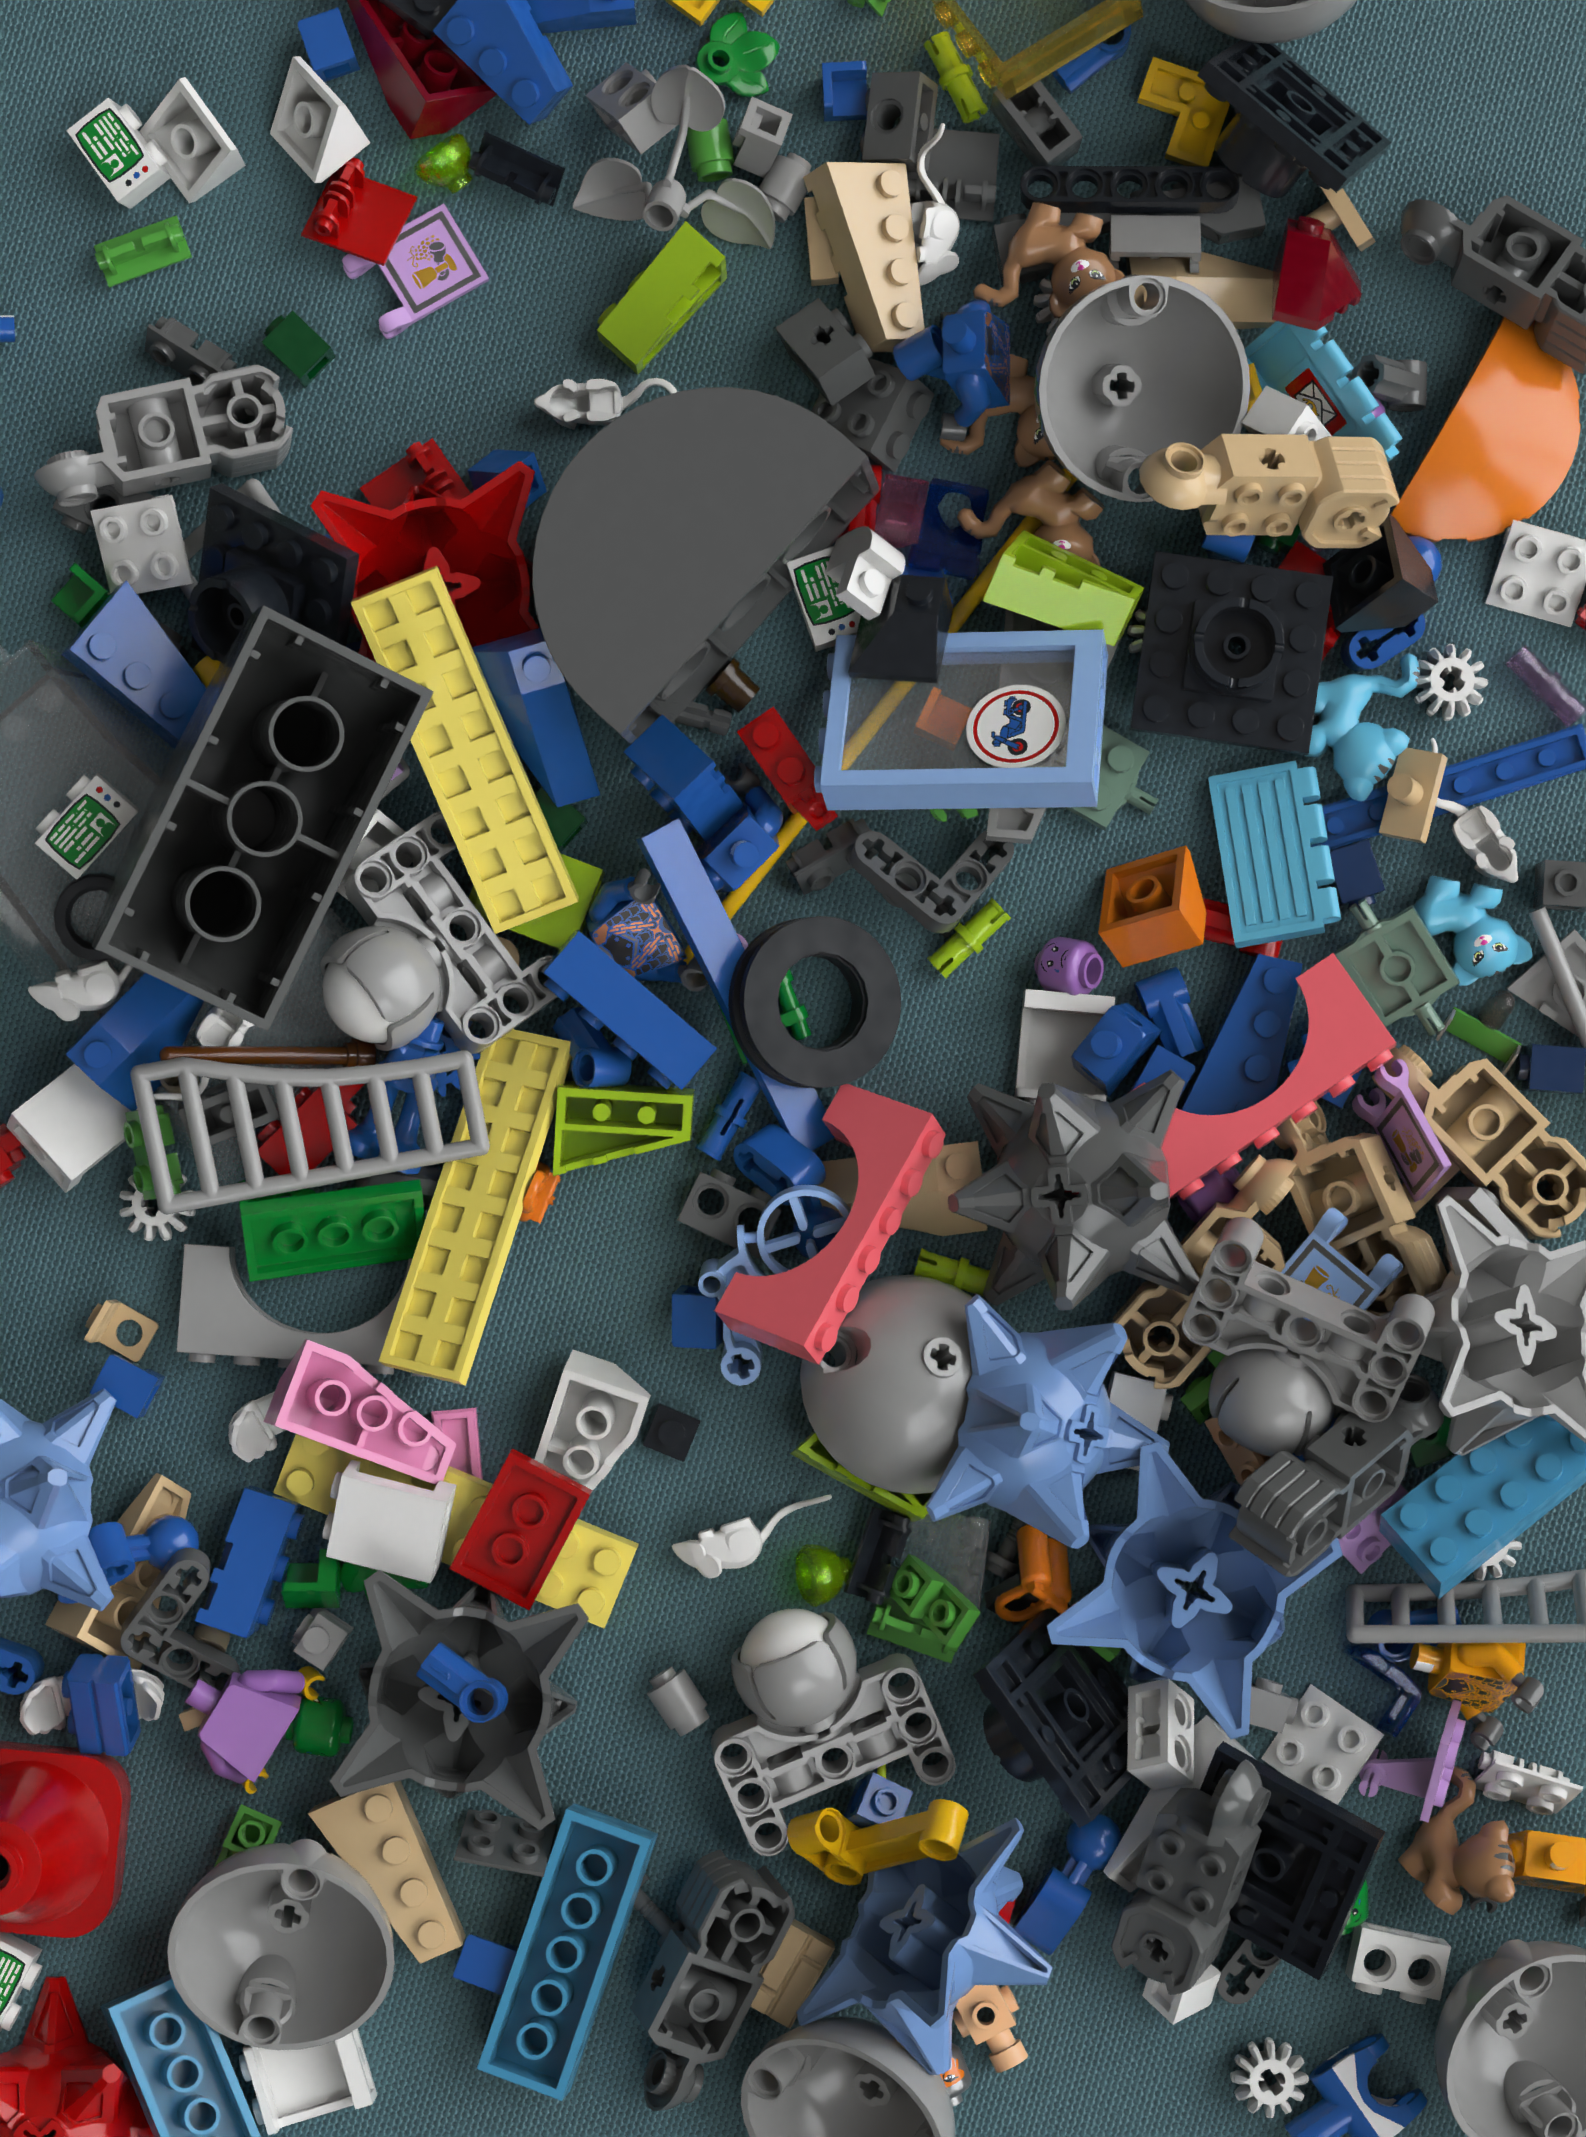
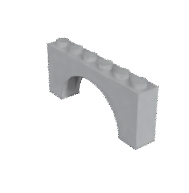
(224, 1319)

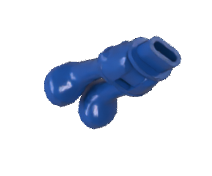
(364, 1136)

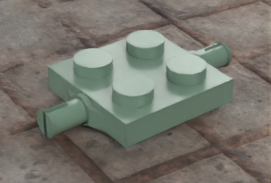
(1117, 780)
(1397, 966)

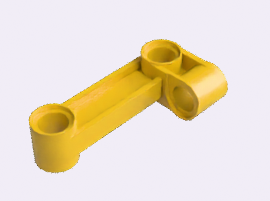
(850, 1852)

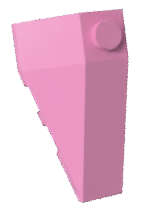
(347, 1408)

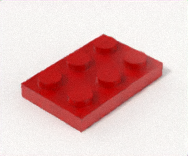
(520, 1529)

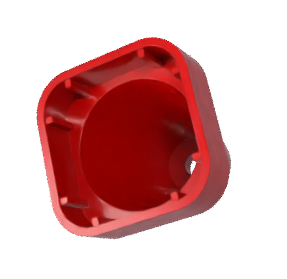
(61, 1838)

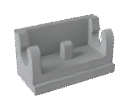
(1155, 238)

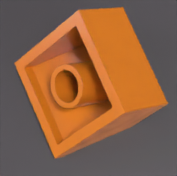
(1152, 907)

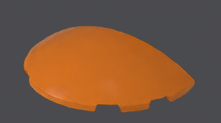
(1499, 446)

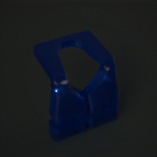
(946, 547)
(1396, 1678)

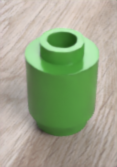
(711, 152)

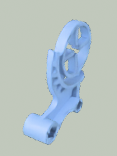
(741, 1261)

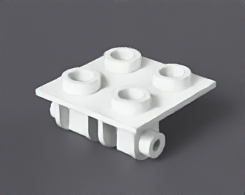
(142, 545)
(1540, 573)
(1323, 1746)
(1541, 1790)

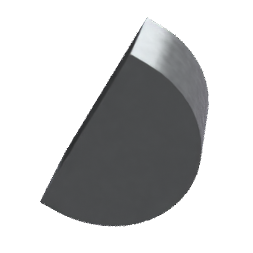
(679, 541)
(258, 816)

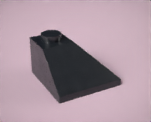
(1380, 583)
(907, 635)

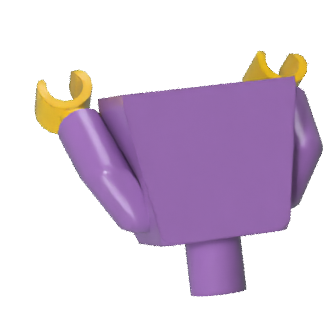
(249, 1719)

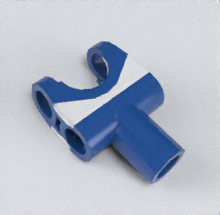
(1348, 2103)

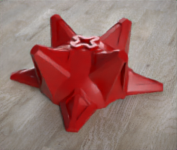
(466, 540)
(64, 2079)

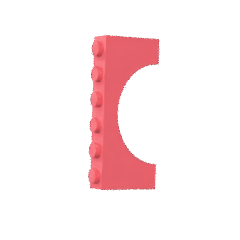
(1339, 1043)
(807, 1304)

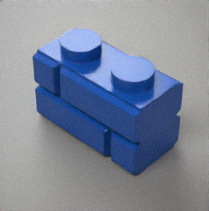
(102, 1704)

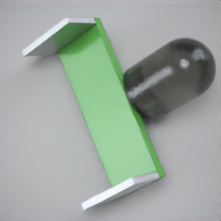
(1484, 1032)

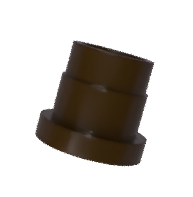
(733, 686)

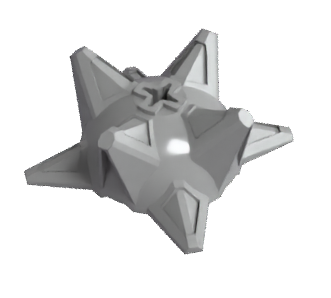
(1507, 1332)

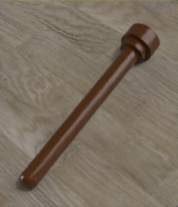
(349, 1055)

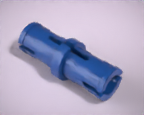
(743, 1090)

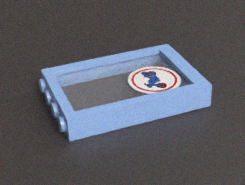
(1000, 729)

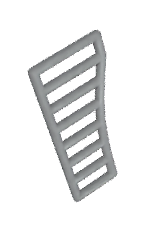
(283, 1079)
(1489, 1591)

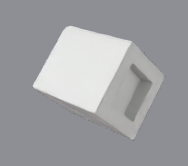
(1185, 2004)

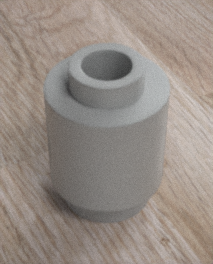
(785, 185)
(678, 1700)

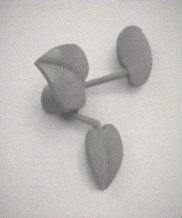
(616, 190)

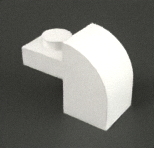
(864, 569)

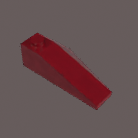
(419, 76)
(1311, 276)

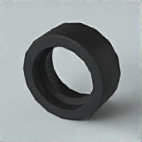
(63, 909)

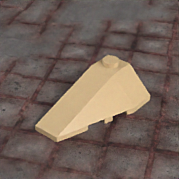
(1236, 287)
(929, 1208)
(103, 1629)

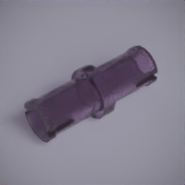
(1546, 686)

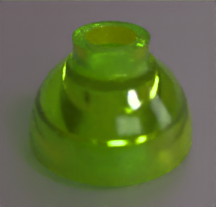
(446, 164)
(820, 1573)

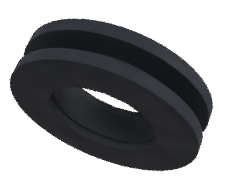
(872, 990)

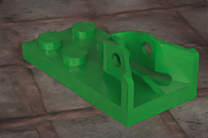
(331, 1229)

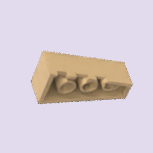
(873, 246)
(386, 1844)

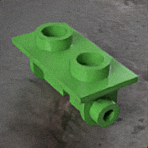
(142, 251)
(135, 1140)
(895, 1626)

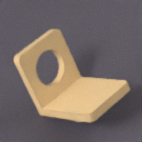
(104, 1324)

